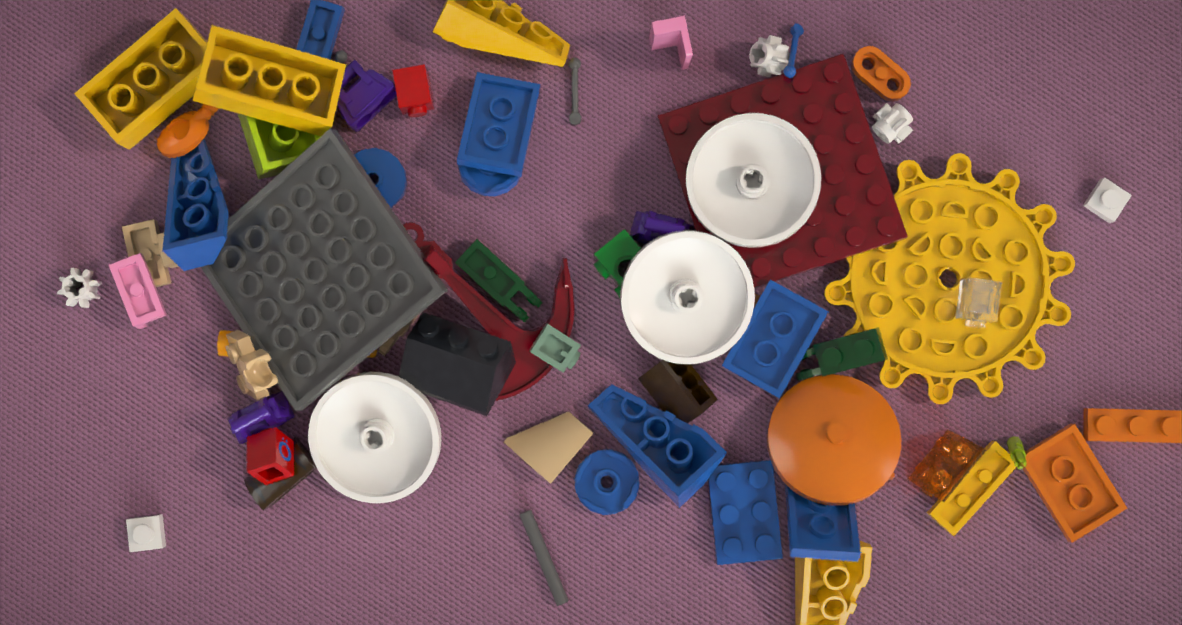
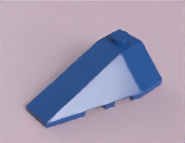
(194, 211)
(666, 448)

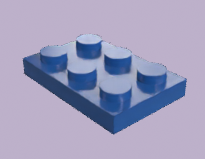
(498, 124)
(775, 339)
(744, 512)
(821, 529)

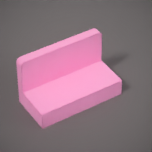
(672, 33)
(137, 290)

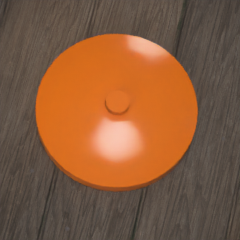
(833, 439)

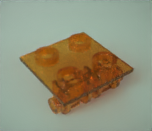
(946, 465)

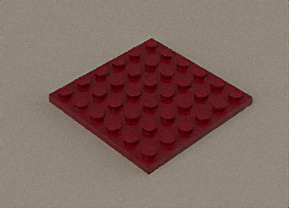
(855, 197)

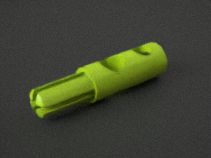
(1017, 452)

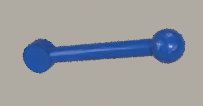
(796, 31)

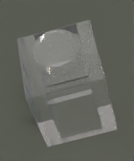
(978, 301)

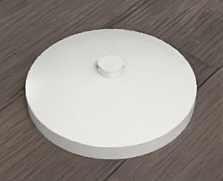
(753, 180)
(687, 297)
(374, 437)

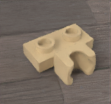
(148, 240)
(252, 365)

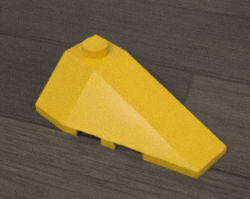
(500, 30)
(829, 588)

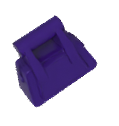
(364, 97)
(651, 225)
(263, 414)

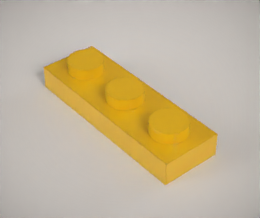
(974, 489)

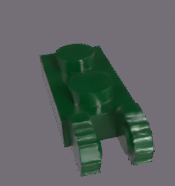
(495, 277)
(845, 353)

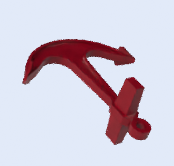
(528, 367)

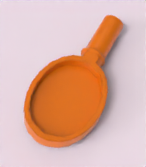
(185, 132)

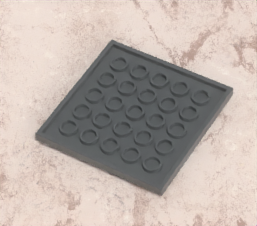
(320, 270)

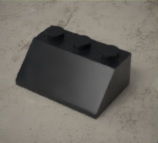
(456, 363)

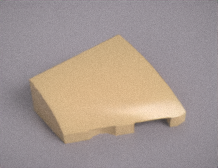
(550, 444)

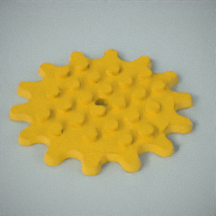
(976, 235)

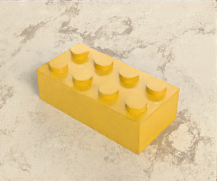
(146, 80)
(269, 81)

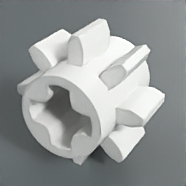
(769, 56)
(892, 123)
(74, 281)

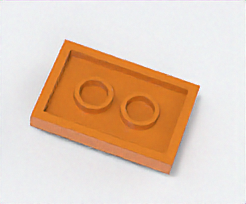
(1072, 483)

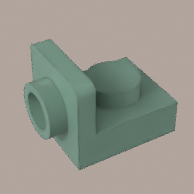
(556, 348)

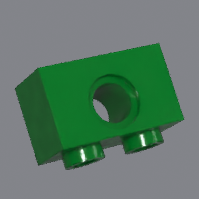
(610, 256)

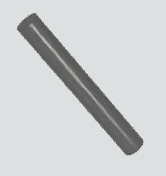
(544, 557)

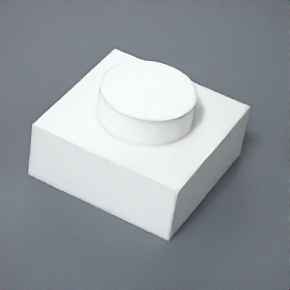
(1107, 200)
(146, 533)

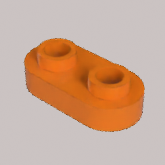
(882, 70)

